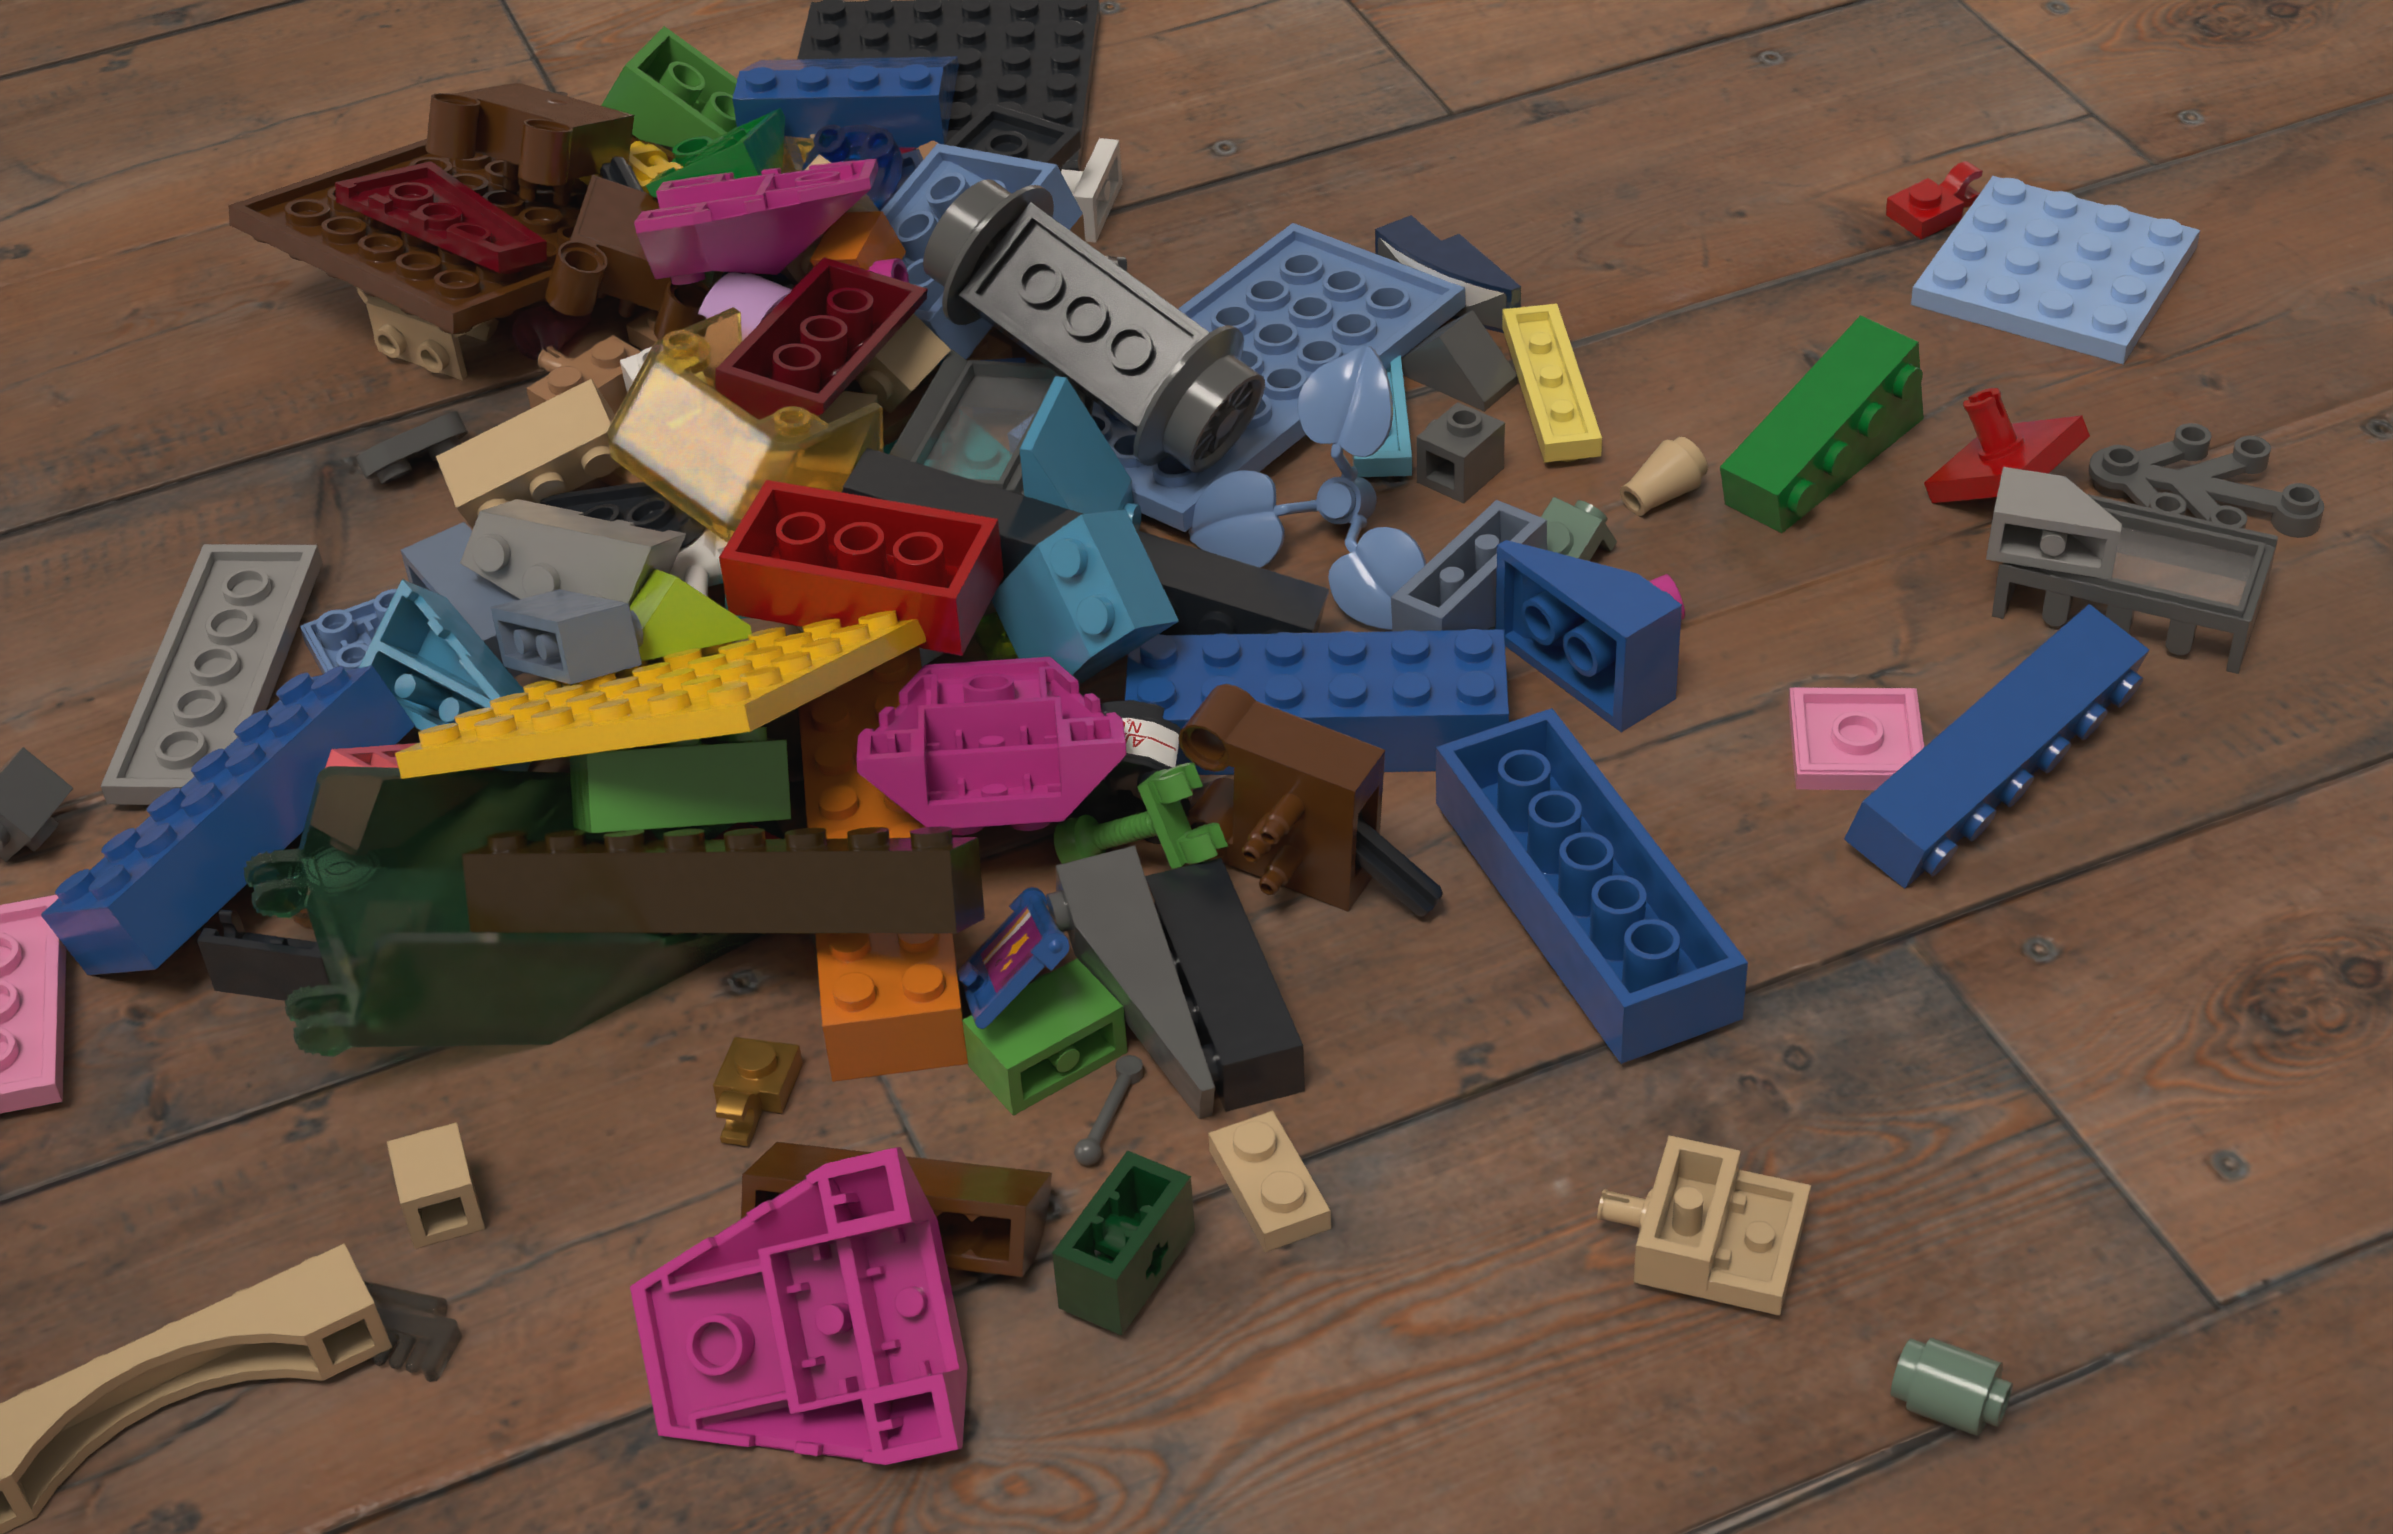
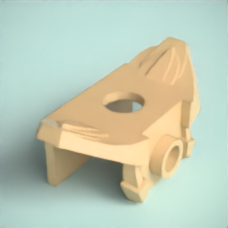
(418, 340)

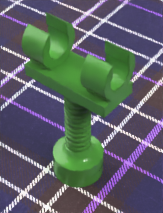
(1165, 817)

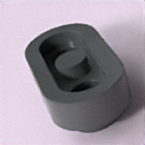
(393, 456)

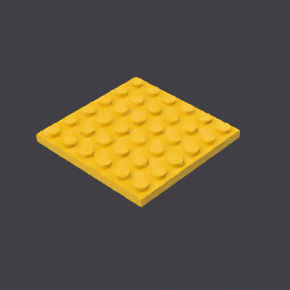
(665, 698)

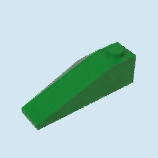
(741, 151)

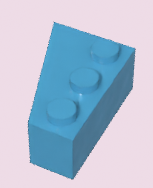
(436, 661)

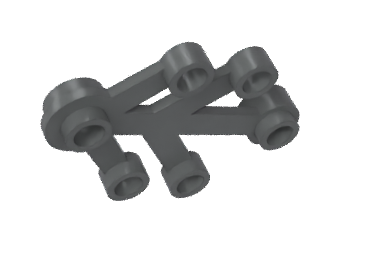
(2134, 474)

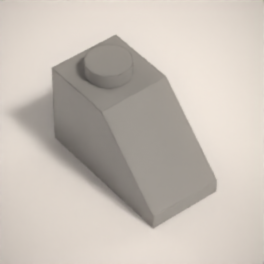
(2051, 526)

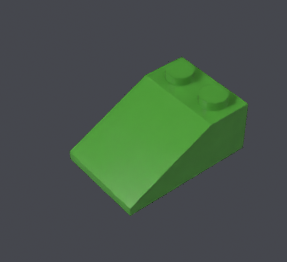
(674, 92)

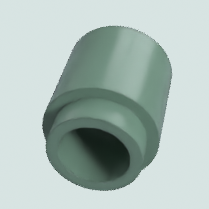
(1951, 1385)

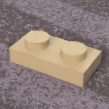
(1269, 1181)

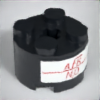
(1150, 747)

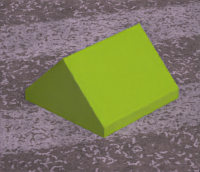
(681, 618)

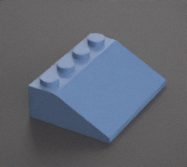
(930, 192)

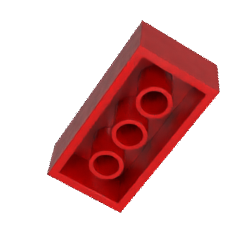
(846, 556)

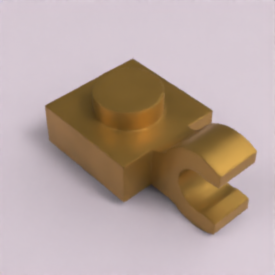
(753, 1080)

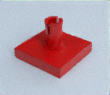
(1999, 443)

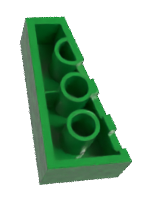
(1827, 426)

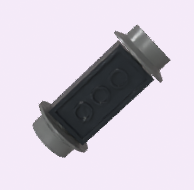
(1093, 324)

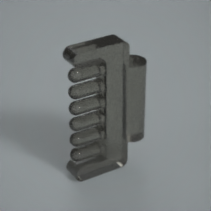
(418, 1321)

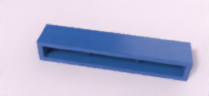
(1997, 747)

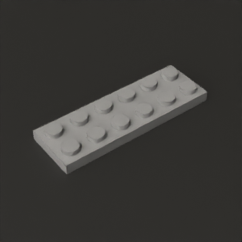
(212, 664)

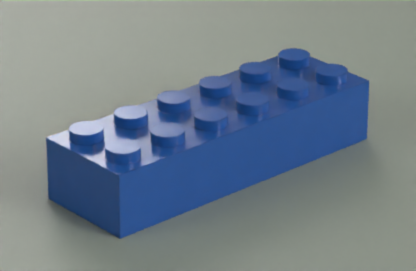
(1378, 687)
(241, 802)
(1590, 885)

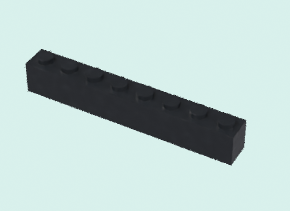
(1204, 588)

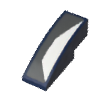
(1455, 261)

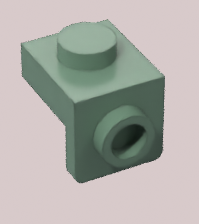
(1576, 529)

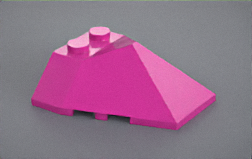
(746, 221)
(991, 745)
(813, 1323)

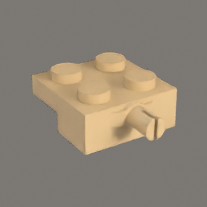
(1714, 1227)

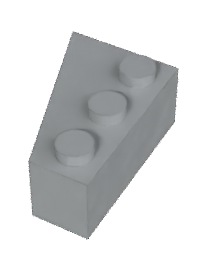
(550, 548)

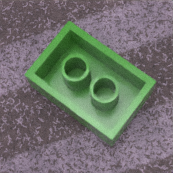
(682, 784)

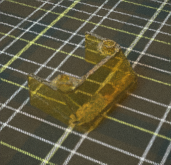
(712, 452)

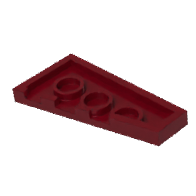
(446, 214)

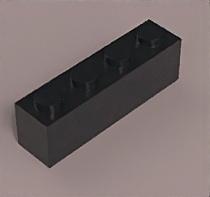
(1228, 986)

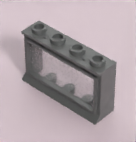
(978, 419)
(2167, 569)

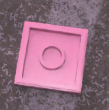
(1852, 735)

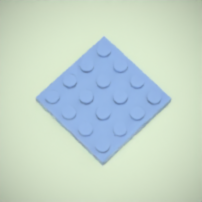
(2056, 268)

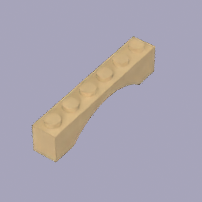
(289, 1326)

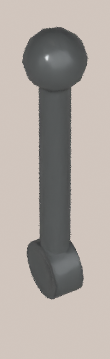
(1128, 1071)

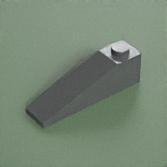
(1122, 943)

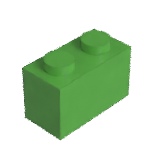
(1047, 1037)

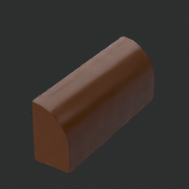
(985, 1214)

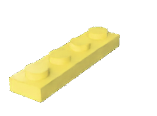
(1551, 383)

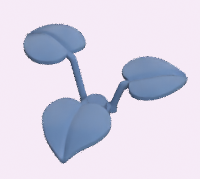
(1238, 515)

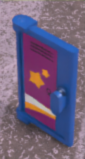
(1012, 957)

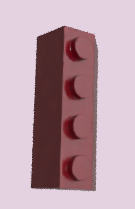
(817, 339)

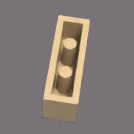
(533, 454)

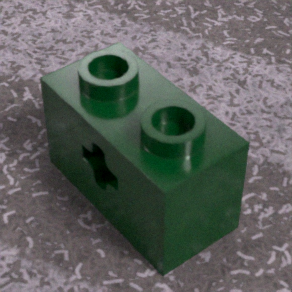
(1124, 1242)

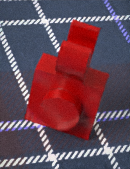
(1932, 207)

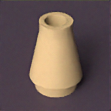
(1667, 474)

